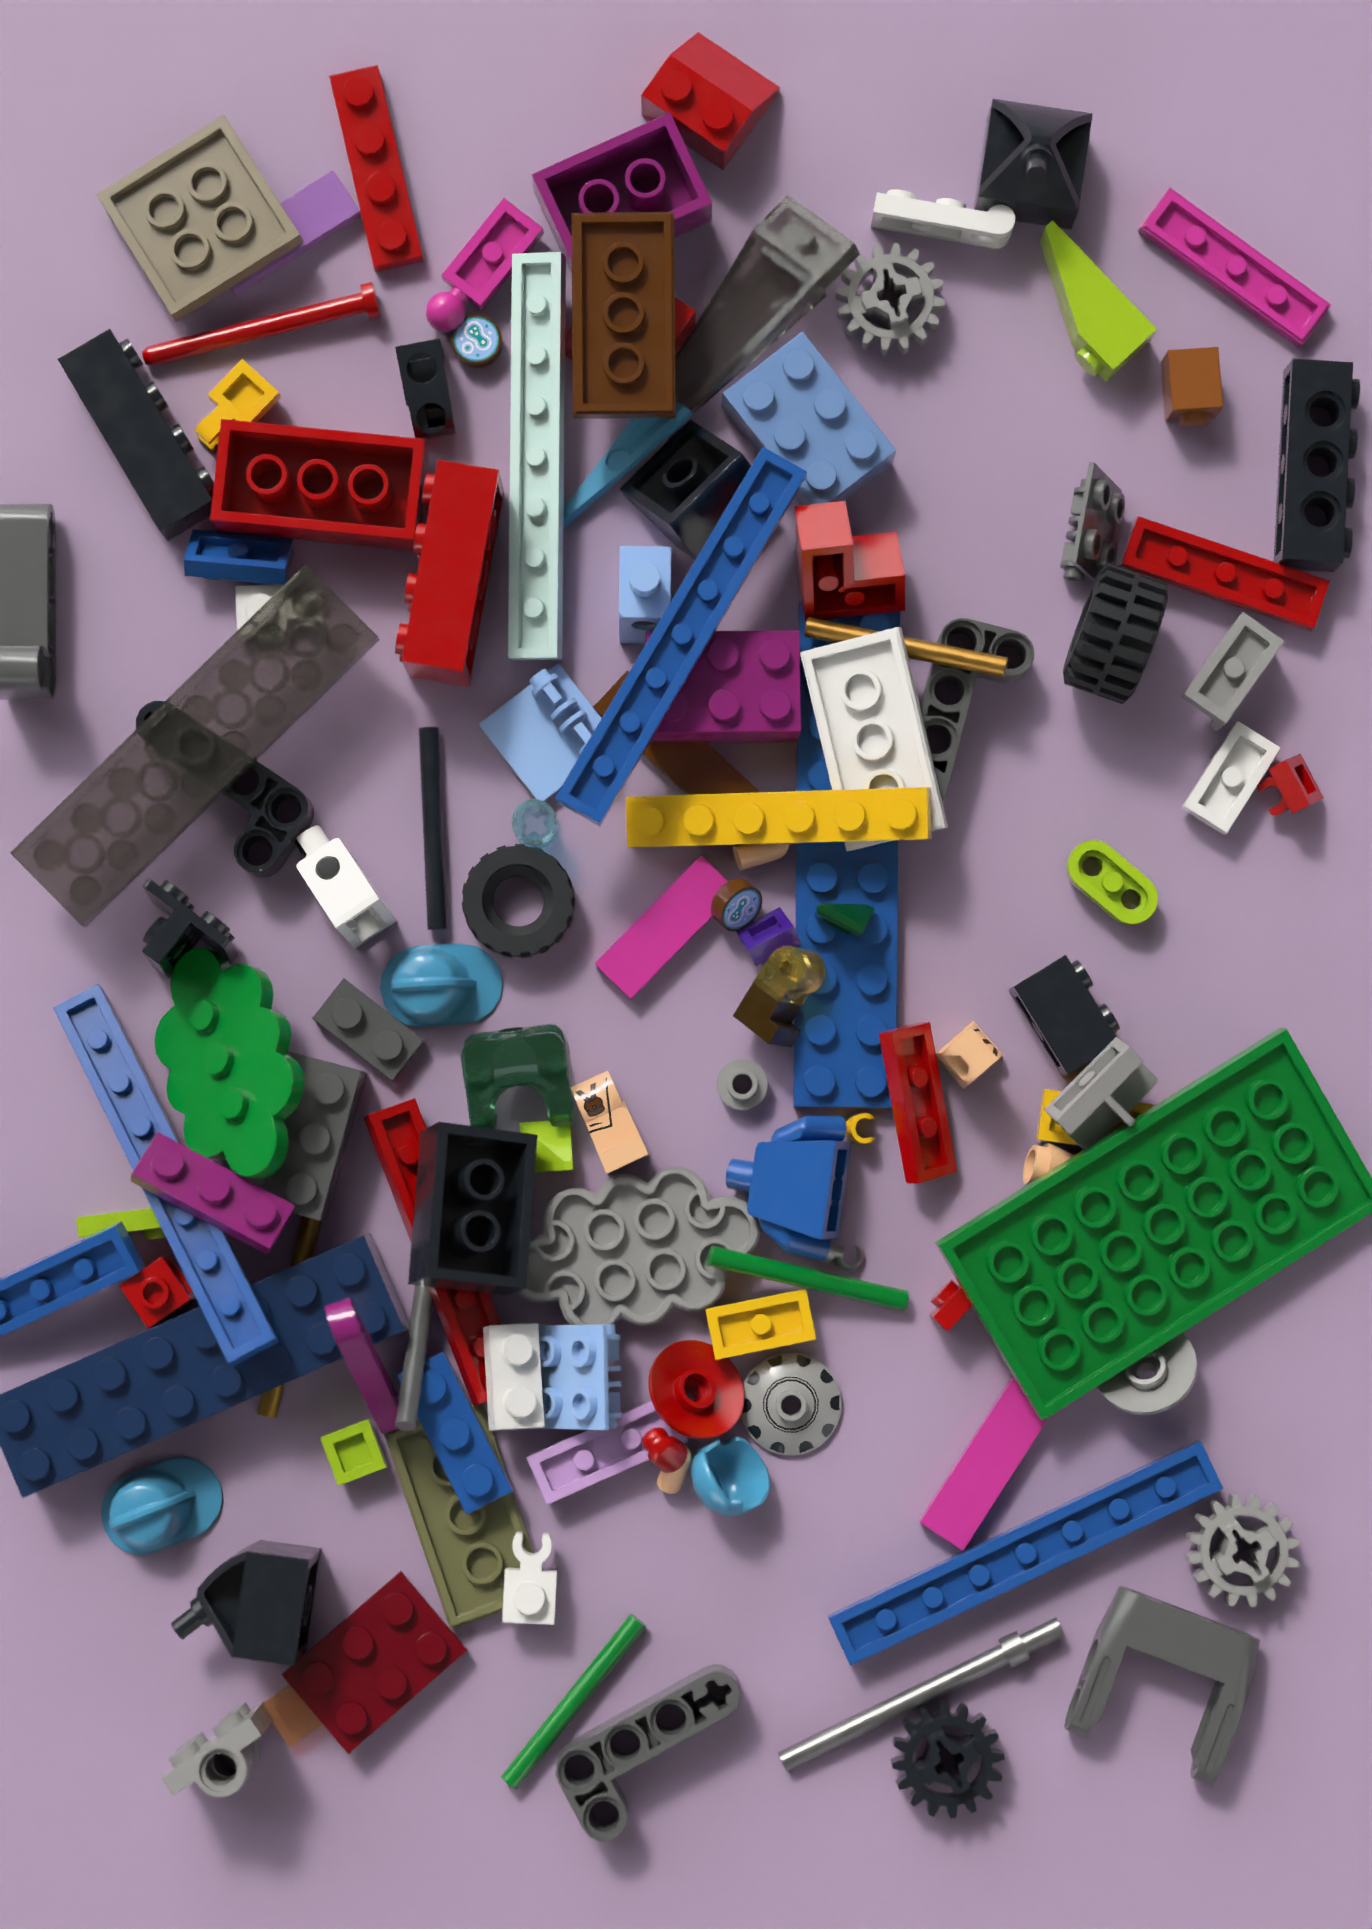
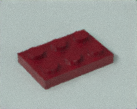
(374, 1662)

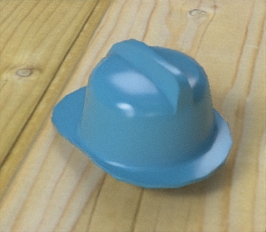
(441, 985)
(161, 1505)

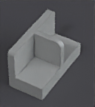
(1232, 669)
(1102, 1094)

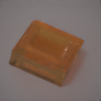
(291, 1715)

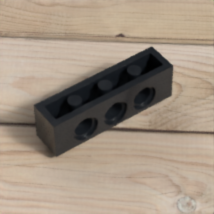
(1296, 540)

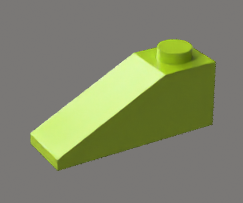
(1097, 315)

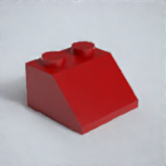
(709, 97)

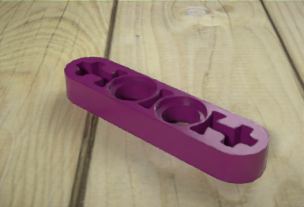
(364, 1363)

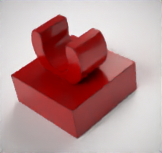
(1295, 784)

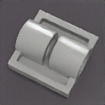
(199, 1756)

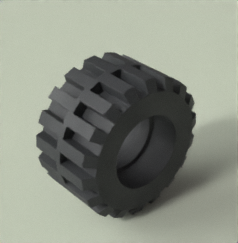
(1115, 633)

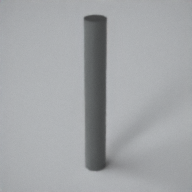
(414, 1359)

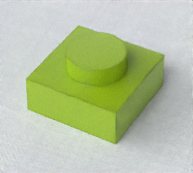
(354, 1451)

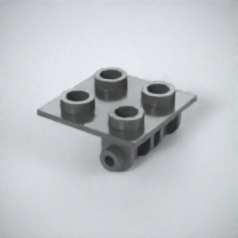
(1095, 512)

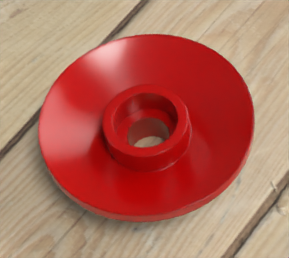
(713, 1383)

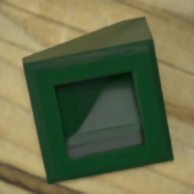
(845, 917)

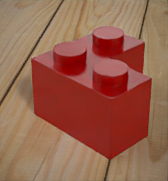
(845, 572)

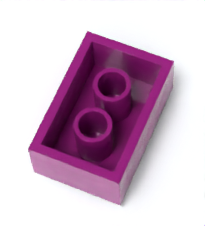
(628, 173)
(739, 691)

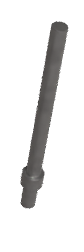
(1012, 1650)

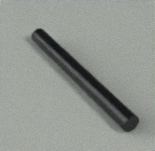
(433, 828)

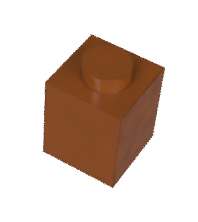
(1191, 386)

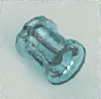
(536, 809)

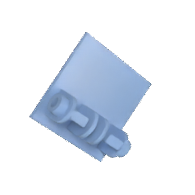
(543, 730)
(577, 1376)

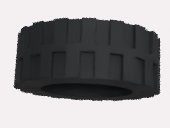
(508, 863)

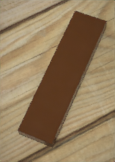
(689, 764)

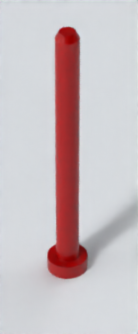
(265, 327)

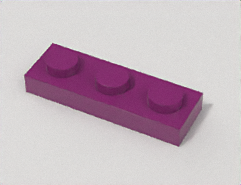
(212, 1193)

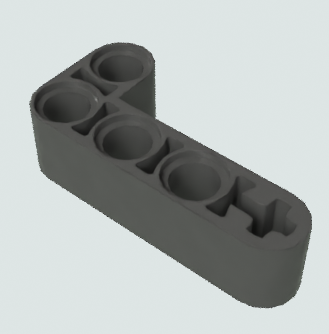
(27, 601)
(951, 718)
(653, 1737)

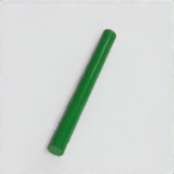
(807, 1278)
(573, 1701)

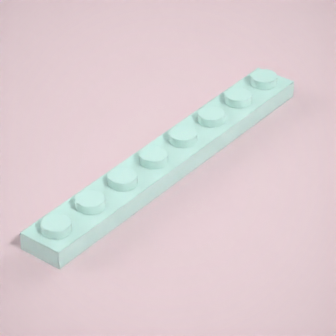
(537, 456)

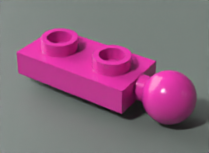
(482, 265)

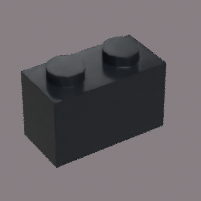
(1065, 1014)

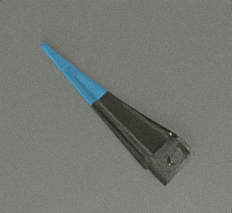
(764, 294)

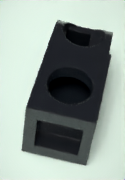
(426, 388)

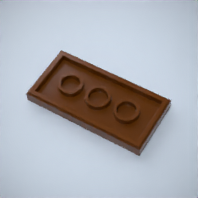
(623, 315)

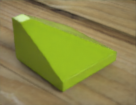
(553, 1146)

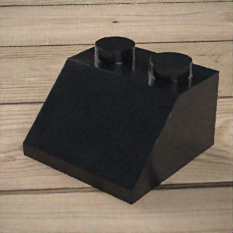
(687, 486)

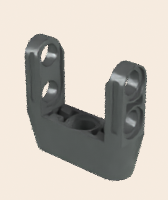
(1180, 1639)

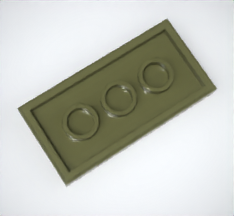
(462, 1550)

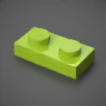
(133, 1221)

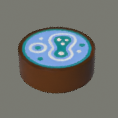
(477, 341)
(736, 904)

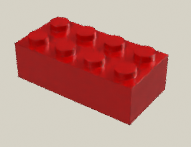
(319, 484)
(452, 572)

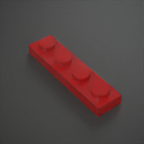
(376, 168)
(1225, 573)

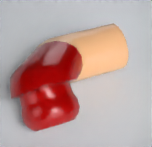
(670, 1456)

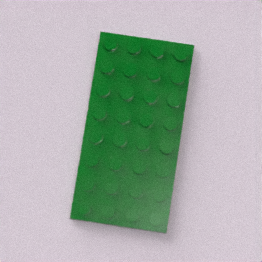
(1160, 1223)

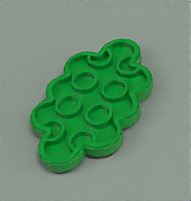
(229, 1063)

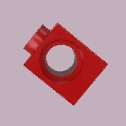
(158, 1291)

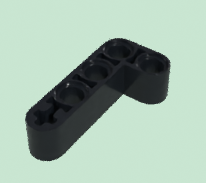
(262, 805)

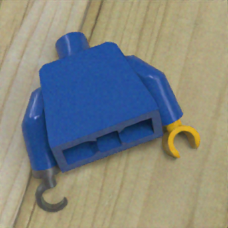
(801, 1185)

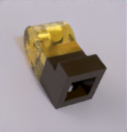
(779, 994)

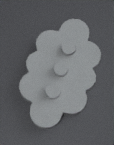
(636, 1248)

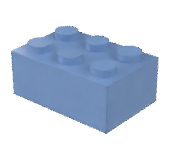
(812, 420)

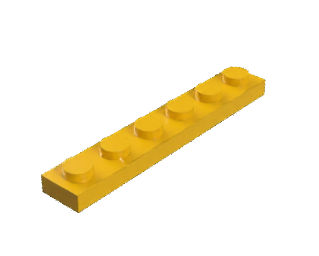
(779, 817)

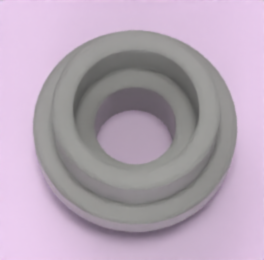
(737, 1100)

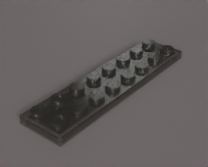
(194, 746)

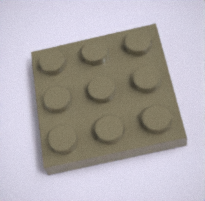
(200, 218)

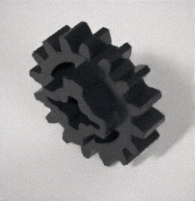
(969, 1750)

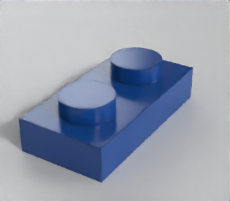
(238, 557)

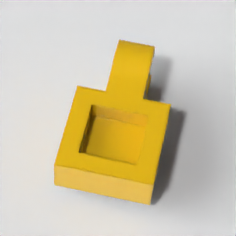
(239, 397)

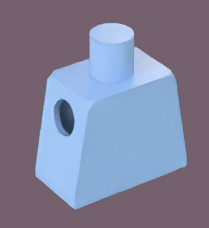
(642, 590)

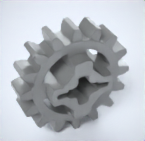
(909, 291)
(1262, 1536)

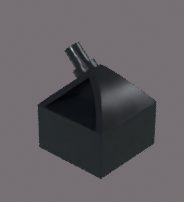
(1033, 162)
(258, 1602)

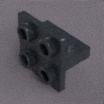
(182, 930)

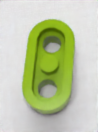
(1113, 880)

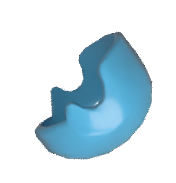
(730, 1477)

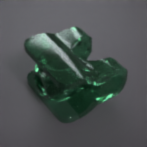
(517, 1058)

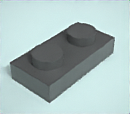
(368, 1029)

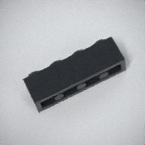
(139, 434)

